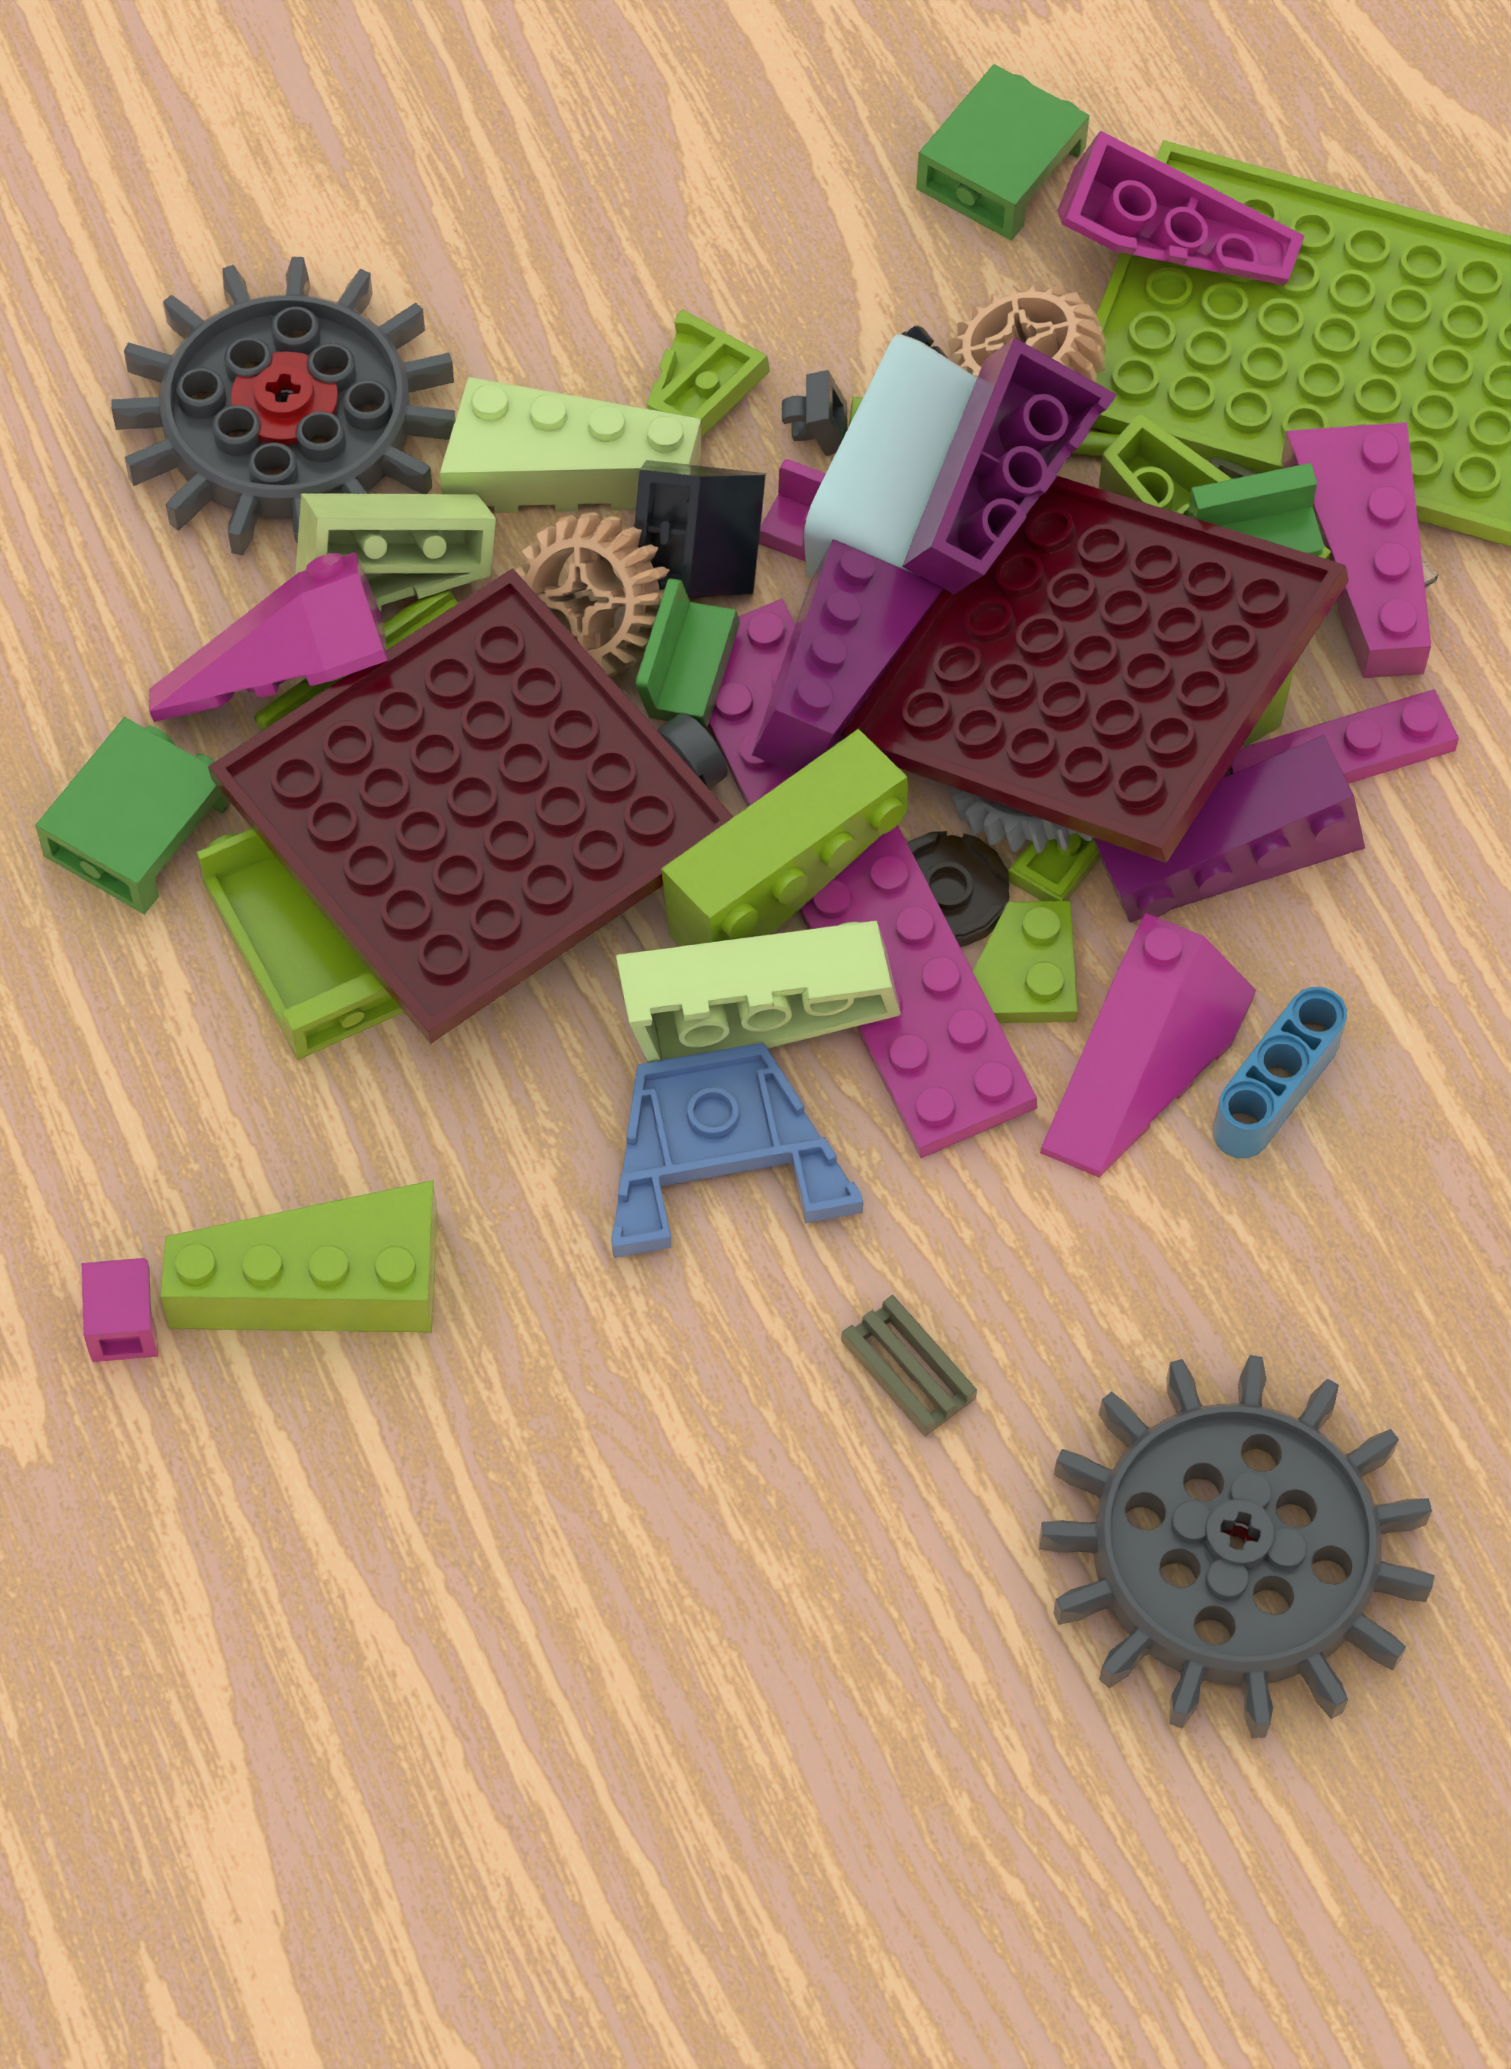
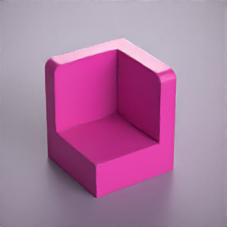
(787, 516)
(118, 1310)

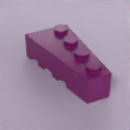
(1003, 456)

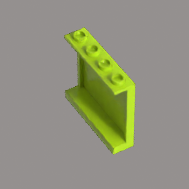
(292, 950)

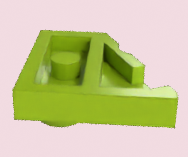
(705, 372)
(1030, 964)

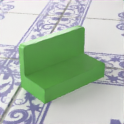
(1264, 505)
(685, 656)

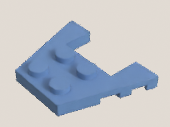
(718, 1119)

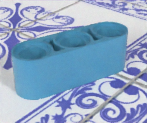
(1285, 1046)

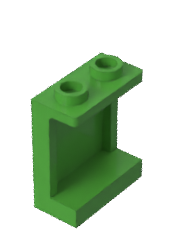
(1000, 150)
(129, 812)

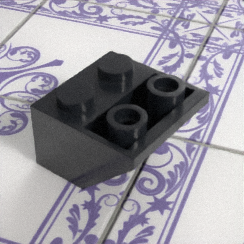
(702, 525)

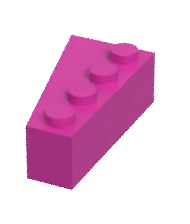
(1371, 527)

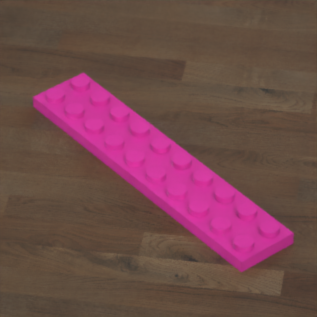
(946, 1050)

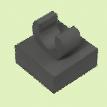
(819, 413)

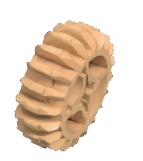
(1045, 320)
(596, 548)

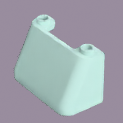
(889, 455)

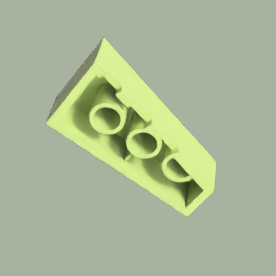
(557, 448)
(757, 989)

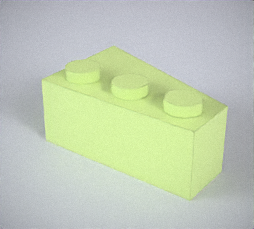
(401, 539)

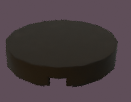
(970, 906)

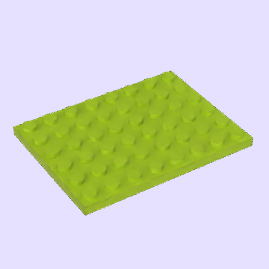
(1374, 327)

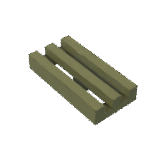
(875, 1324)

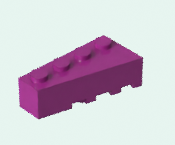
(841, 646)
(1249, 830)

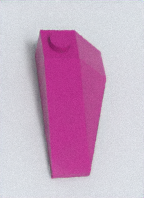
(1170, 217)
(311, 627)
(1157, 1030)

